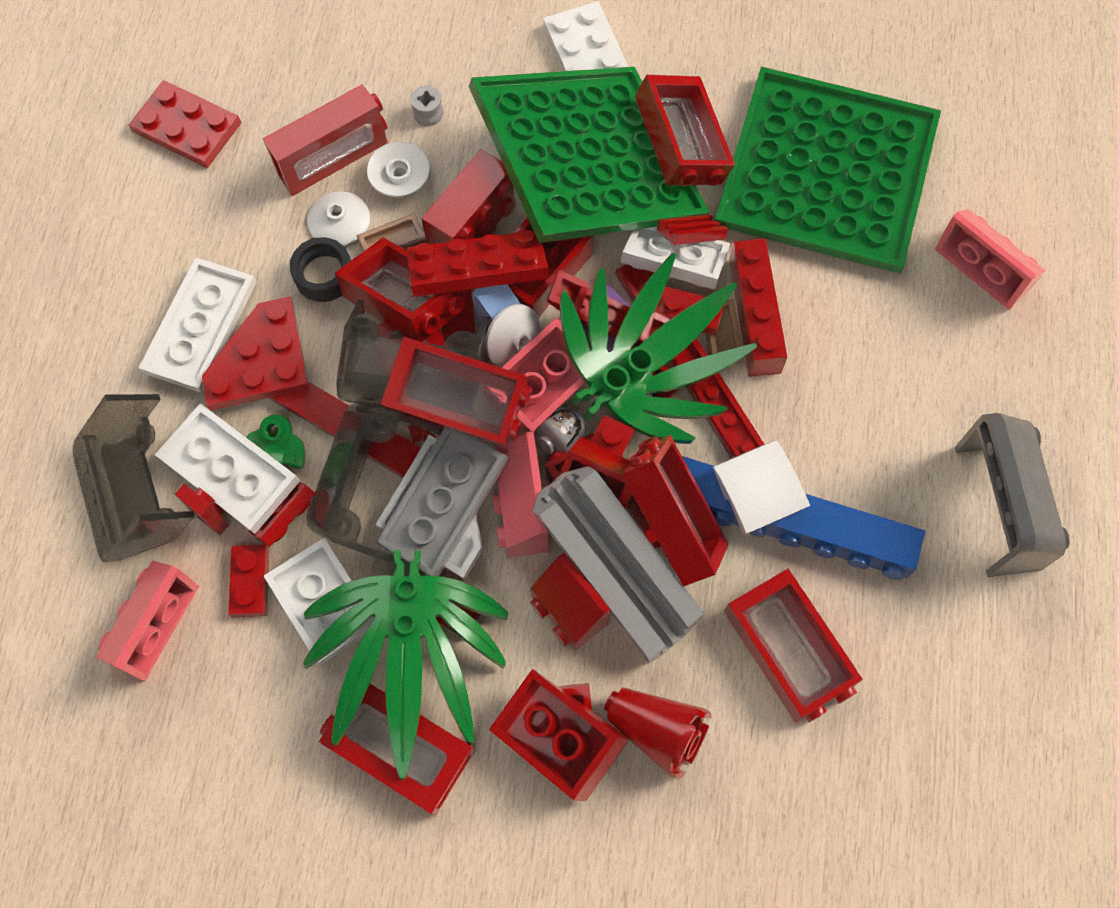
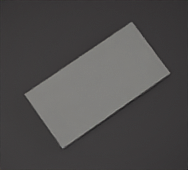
(442, 500)

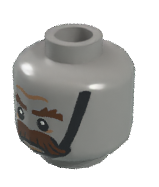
(560, 431)

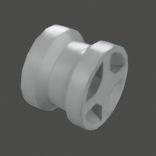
(433, 111)

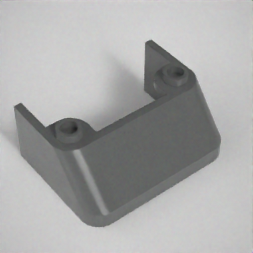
(1020, 491)

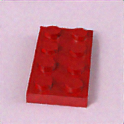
(476, 263)

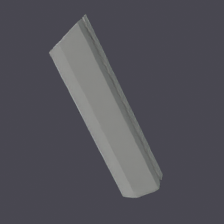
(617, 561)

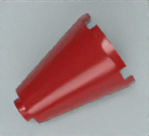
(659, 727)

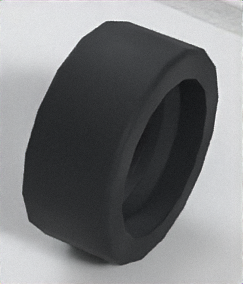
(304, 255)

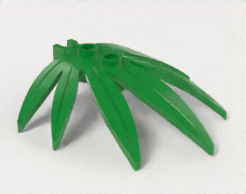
(626, 376)
(404, 613)

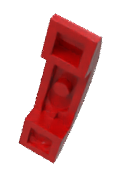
(580, 297)

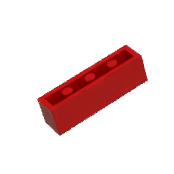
(758, 307)

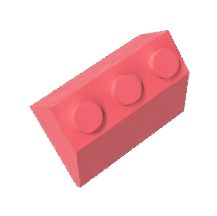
(988, 258)
(549, 374)
(517, 495)
(147, 619)

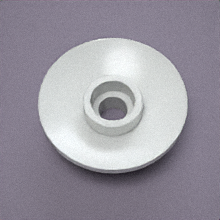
(394, 160)
(344, 227)
(510, 333)

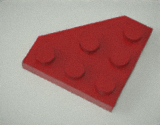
(259, 359)

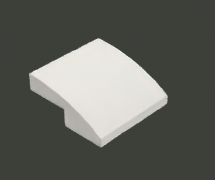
(761, 486)

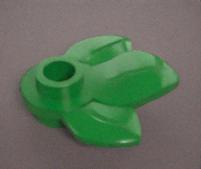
(284, 446)

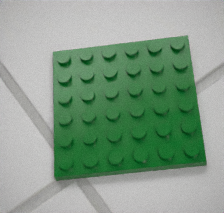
(580, 152)
(829, 169)

